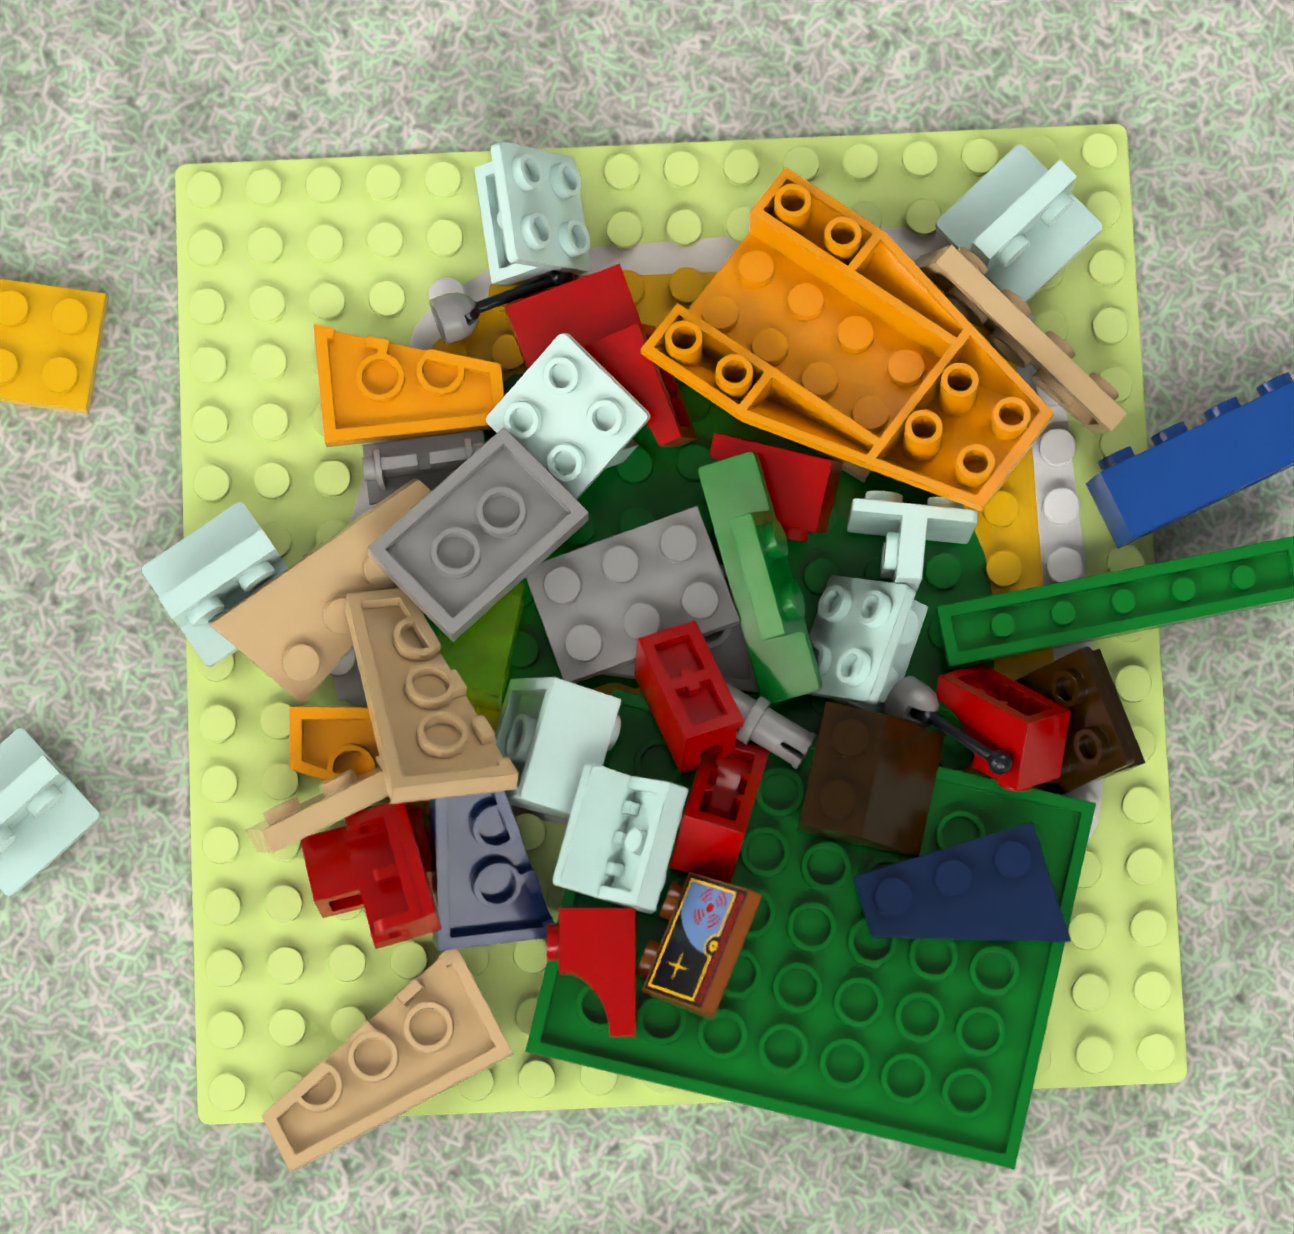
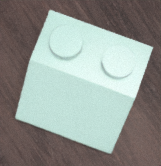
(550, 735)

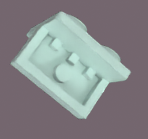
(531, 214)
(1021, 222)
(571, 415)
(908, 528)
(212, 574)
(864, 639)
(38, 811)
(620, 837)

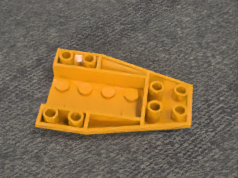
(851, 351)

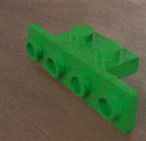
(760, 577)

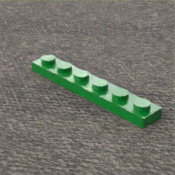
(1117, 603)

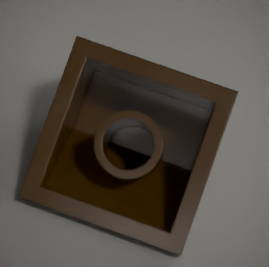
(871, 780)

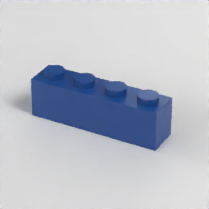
(1197, 465)

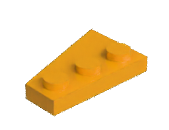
(399, 391)
(334, 741)

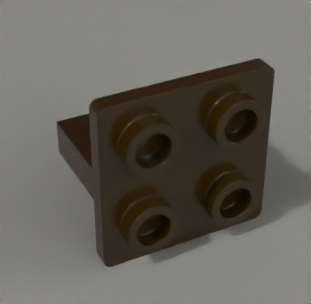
(1098, 730)

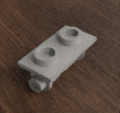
(427, 458)

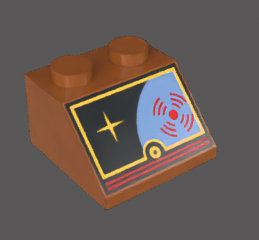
(699, 945)

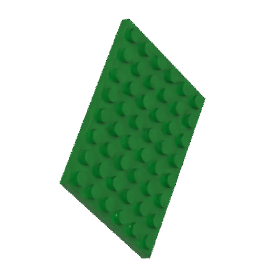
(817, 1015)

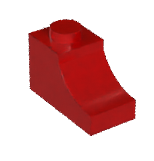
(646, 383)
(797, 482)
(1008, 719)
(719, 811)
(601, 952)

